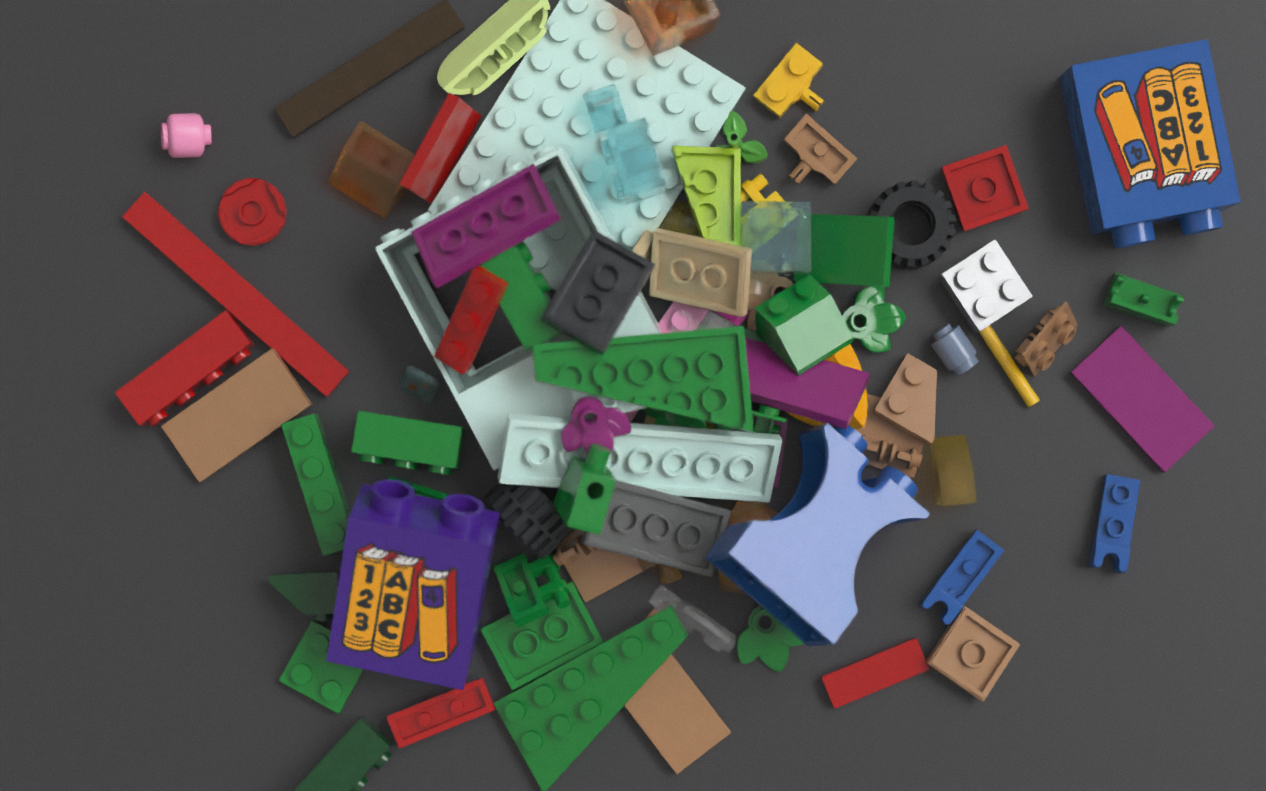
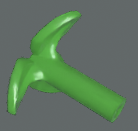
(734, 130)

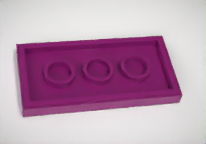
(485, 225)
(821, 393)
(1142, 399)

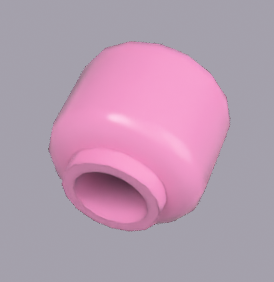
(185, 135)

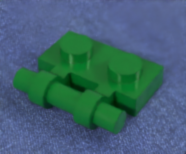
(521, 589)

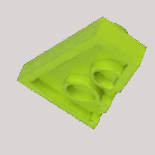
(712, 189)

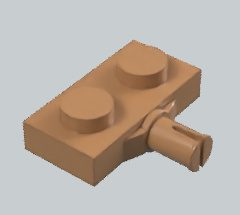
(818, 152)

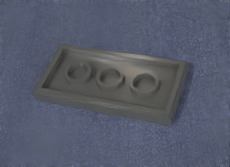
(660, 528)

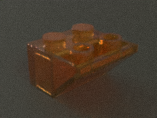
(371, 169)

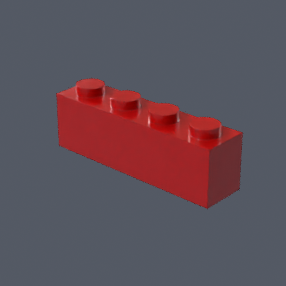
(185, 369)

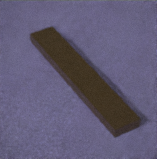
(369, 68)

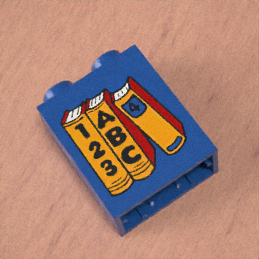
(1150, 142)

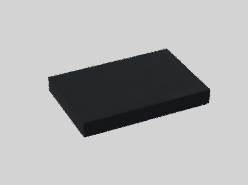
(597, 292)

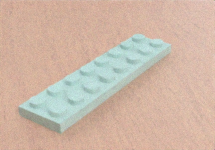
(651, 456)

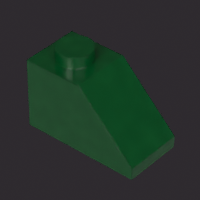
(309, 592)

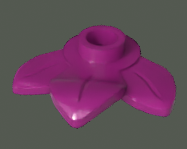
(599, 429)

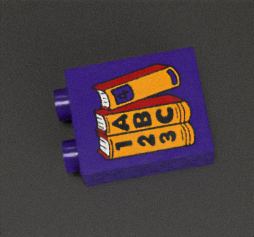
(412, 584)

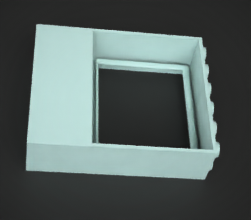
(509, 381)

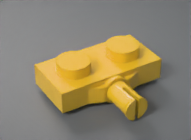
(791, 82)

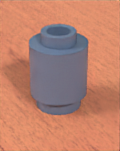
(954, 349)

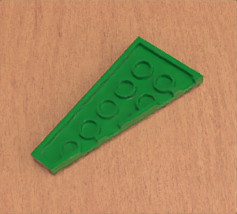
(673, 372)
(574, 702)

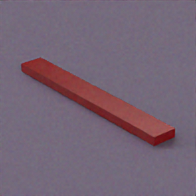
(236, 294)

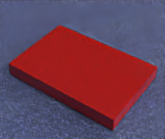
(440, 148)

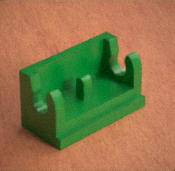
(1143, 300)

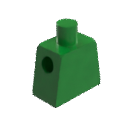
(586, 491)

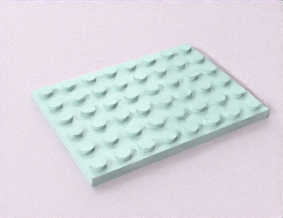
(544, 105)

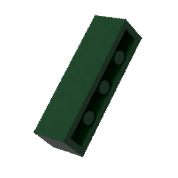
(349, 760)

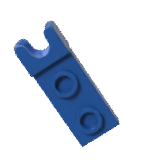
(1115, 522)
(962, 575)

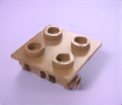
(1057, 330)
(889, 444)
(594, 568)

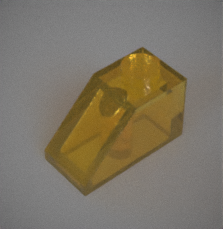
(953, 471)

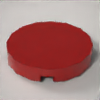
(252, 212)

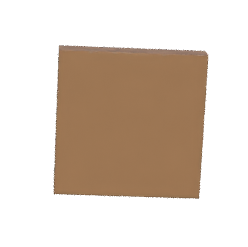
(972, 653)

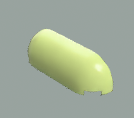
(494, 47)

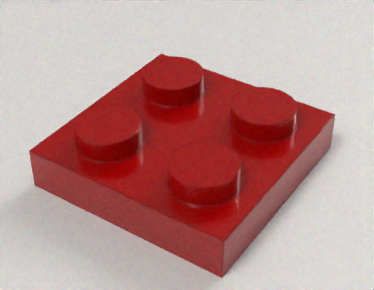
(984, 188)

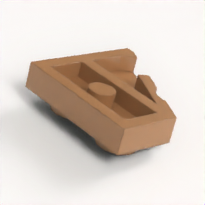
(911, 400)

